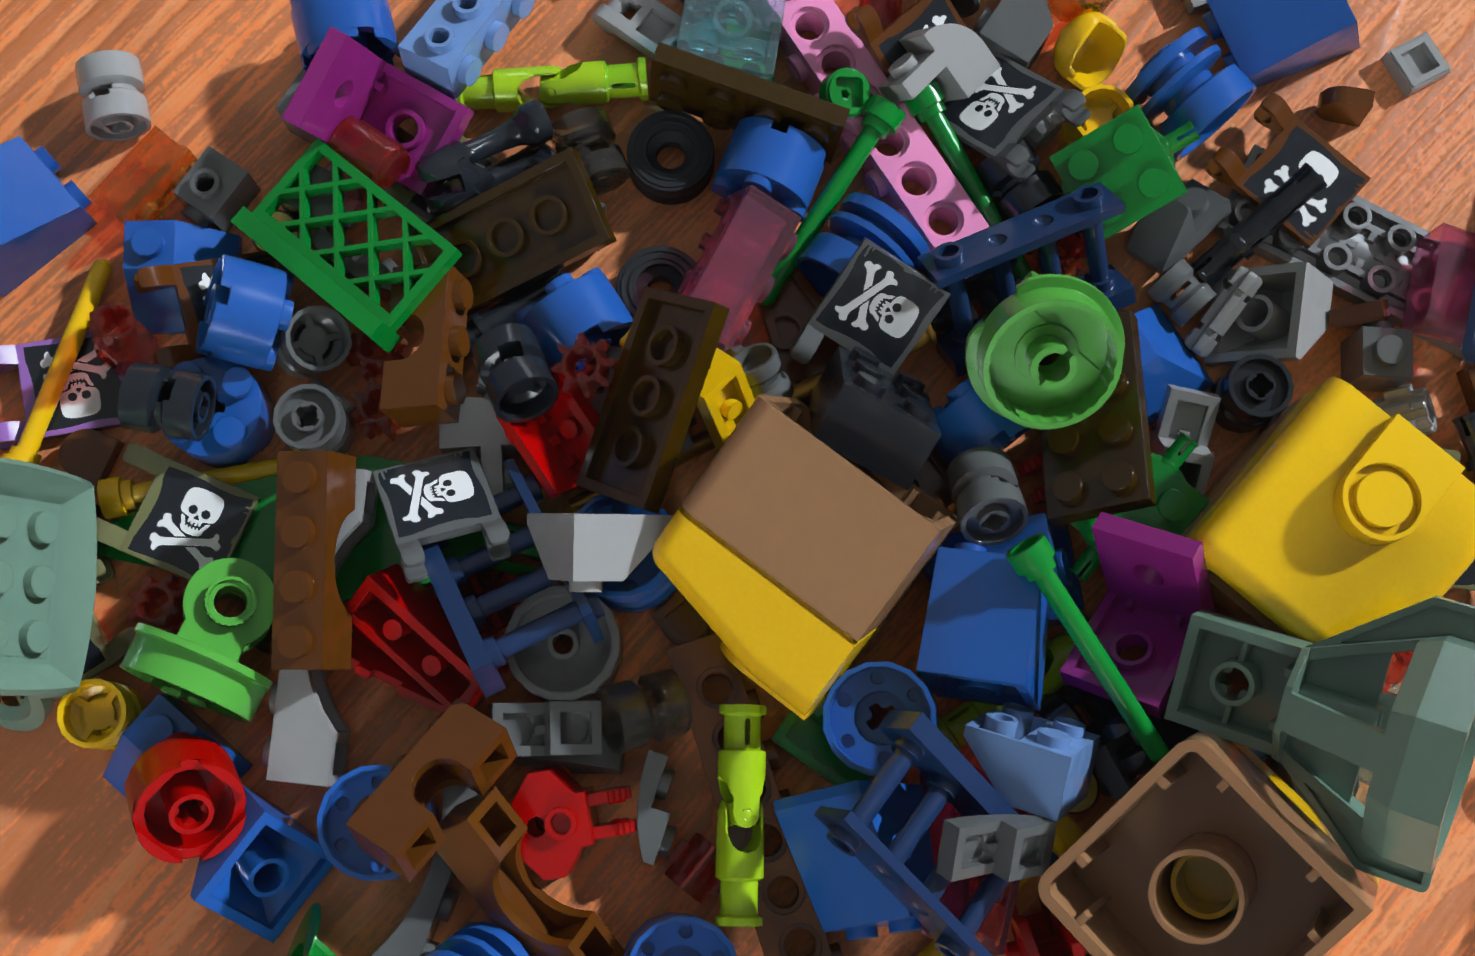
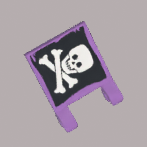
(87, 398)

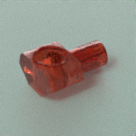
(120, 337)

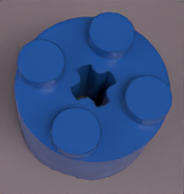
(362, 20)
(773, 161)
(575, 307)
(244, 311)
(245, 423)
(971, 424)

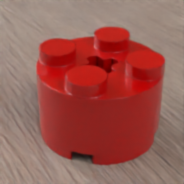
(185, 799)

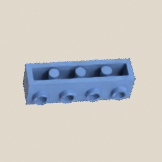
(457, 40)

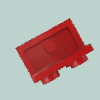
(556, 441)

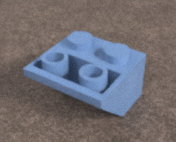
(1034, 760)

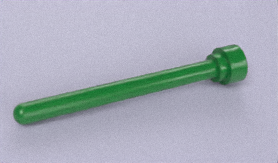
(929, 109)
(879, 121)
(1035, 561)

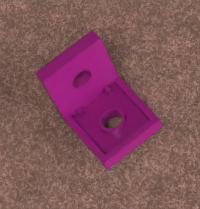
(355, 82)
(1151, 593)

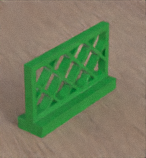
(330, 281)

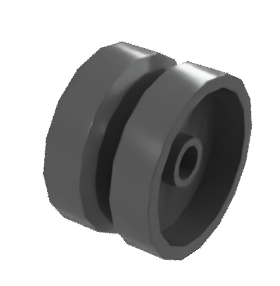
(569, 675)

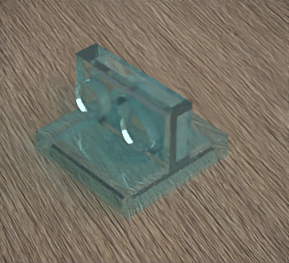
(733, 33)

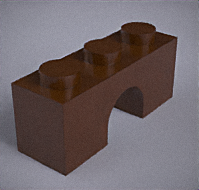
(430, 381)
(456, 750)

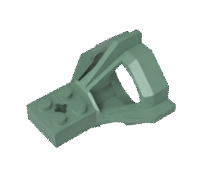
(1326, 715)

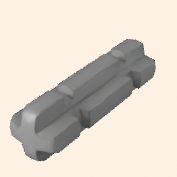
(1223, 311)

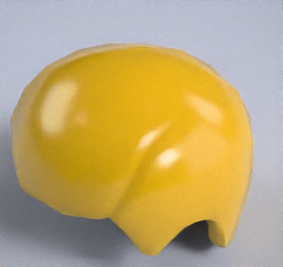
(1089, 49)

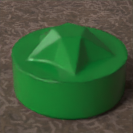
(846, 88)

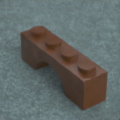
(308, 616)
(487, 859)

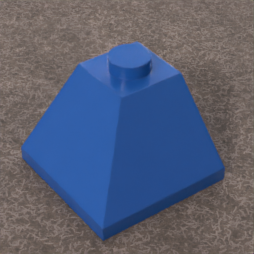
(168, 244)
(1165, 360)
(157, 722)
(263, 872)

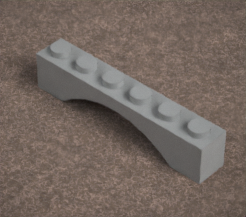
(307, 729)

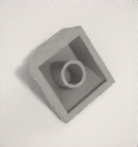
(1280, 318)
(593, 546)

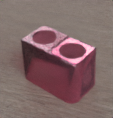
(1441, 284)

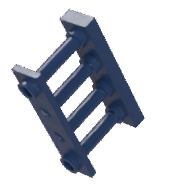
(1031, 230)
(470, 612)
(949, 780)

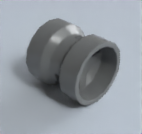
(1189, 301)
(762, 370)

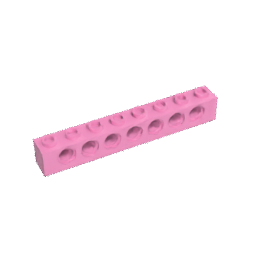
(916, 156)

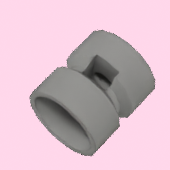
(113, 95)

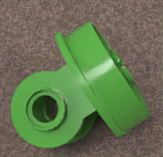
(1042, 319)
(206, 652)

